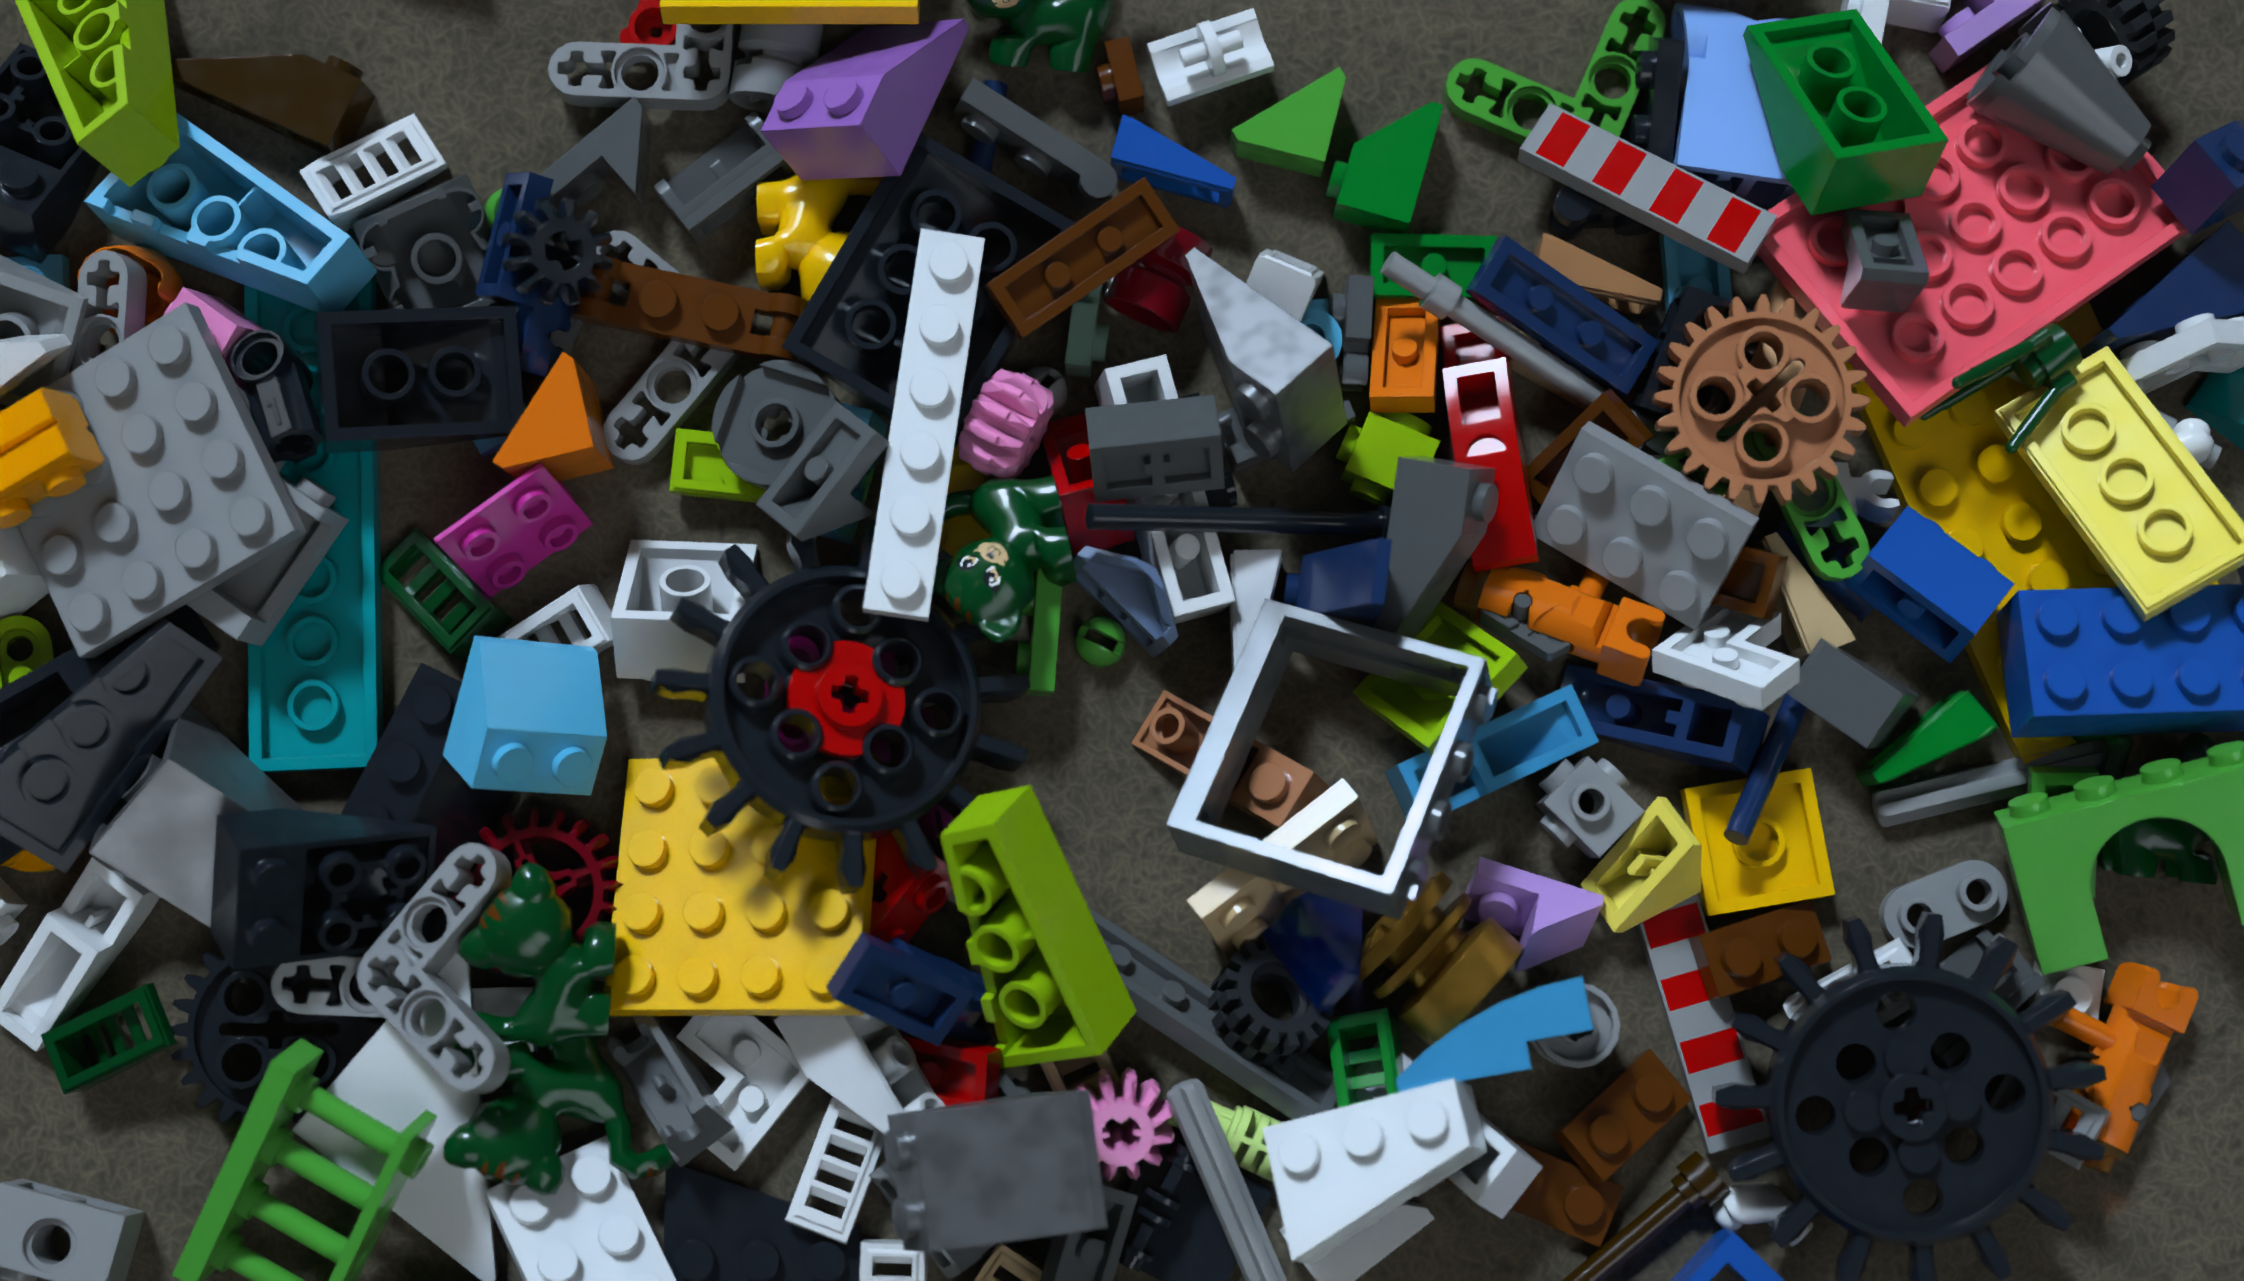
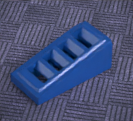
(1168, 165)

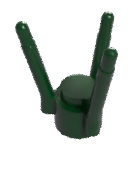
(2037, 361)

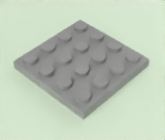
(179, 491)

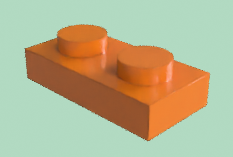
(1403, 357)

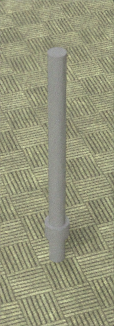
(1444, 298)

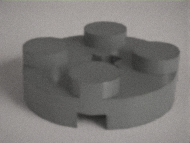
(763, 395)

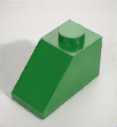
(1385, 173)

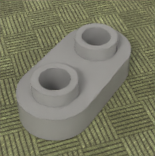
(1946, 895)

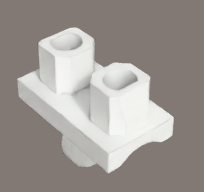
(1210, 57)

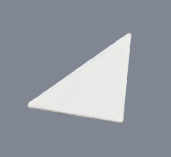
(396, 1087)

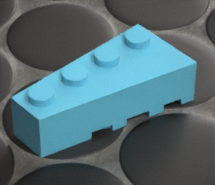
(236, 224)

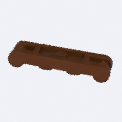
(692, 310)

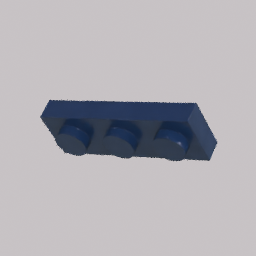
(1562, 316)

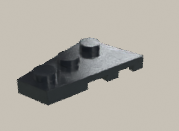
(741, 1234)

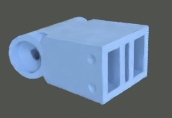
(1720, 109)

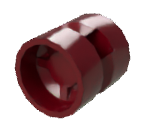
(1155, 284)

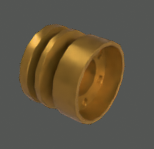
(1437, 960)

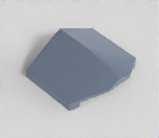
(1130, 594)

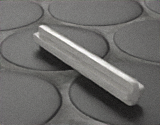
(1973, 785)
(1224, 1182)

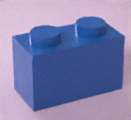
(1929, 584)

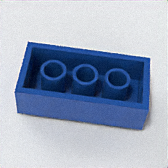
(2095, 668)

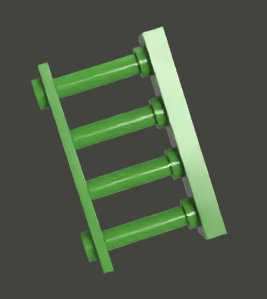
(266, 1142)

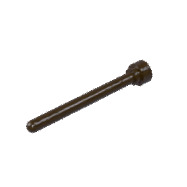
(1692, 1187)

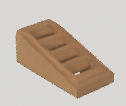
(1601, 279)

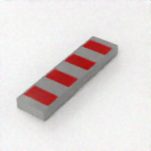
(1647, 188)
(1698, 1027)

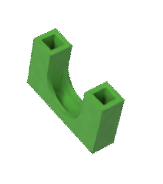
(2057, 839)

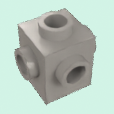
(1610, 810)

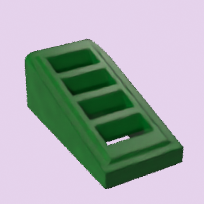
(1939, 731)
(1361, 1025)

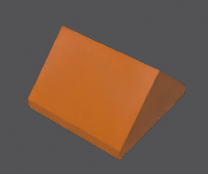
(559, 428)

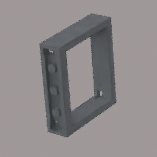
(1241, 711)

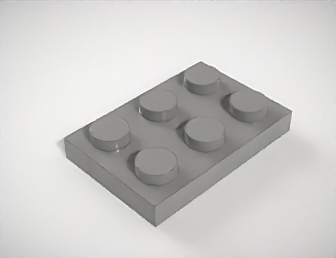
(1643, 525)

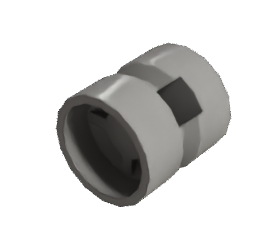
(771, 58)
(1586, 1047)

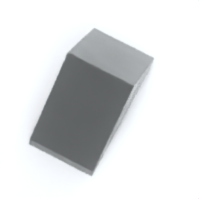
(1852, 695)

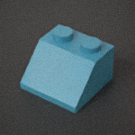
(528, 717)

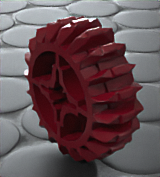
(569, 882)

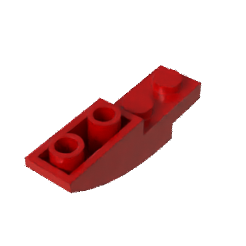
(1488, 435)

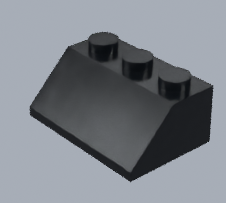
(413, 780)

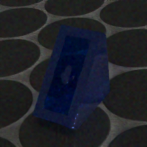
(1319, 946)

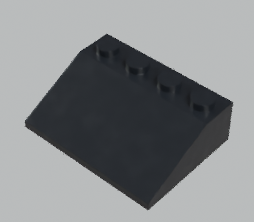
(861, 306)

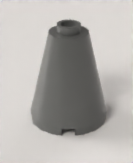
(2062, 95)

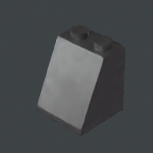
(167, 816)
(995, 1171)

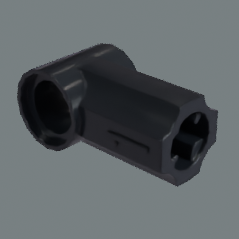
(278, 394)

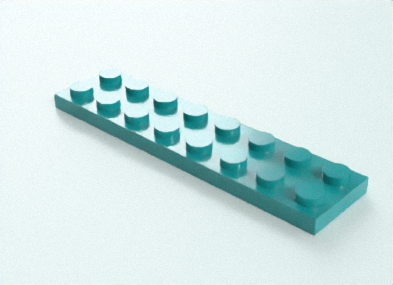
(320, 670)

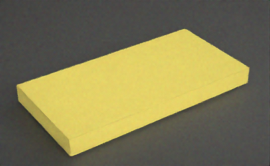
(2129, 486)

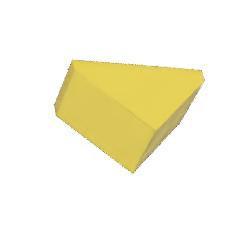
(1647, 868)

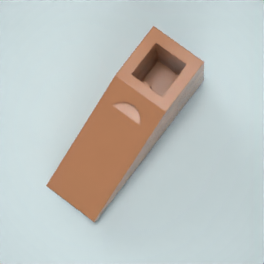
(1269, 784)

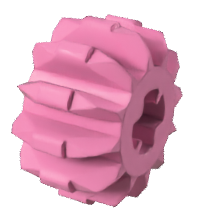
(1005, 424)
(1147, 1120)

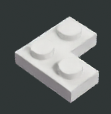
(2198, 345)
(1729, 658)
(758, 1074)

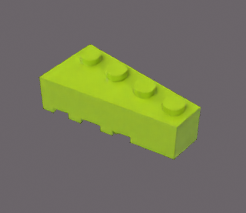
(110, 78)
(1032, 934)

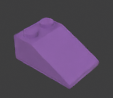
(864, 101)

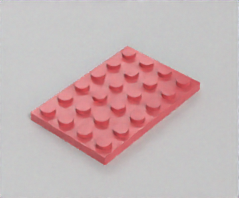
(2008, 246)

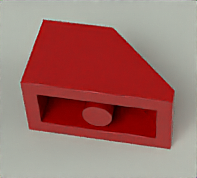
(1070, 464)

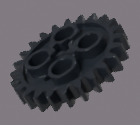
(212, 1050)

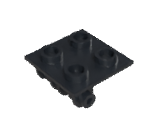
(1174, 1222)

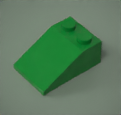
(1841, 112)

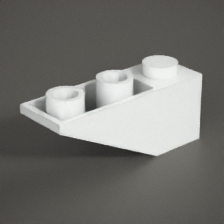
(860, 1064)

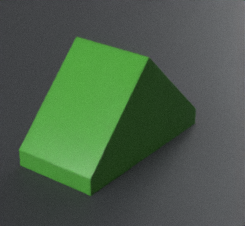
(1295, 130)

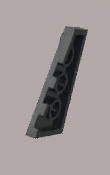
(92, 746)

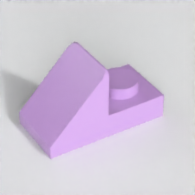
(1976, 27)
(1542, 911)

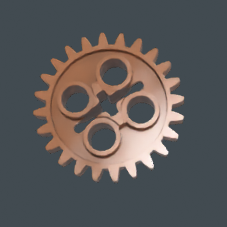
(1800, 441)

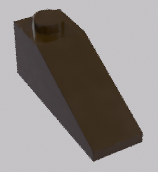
(285, 93)

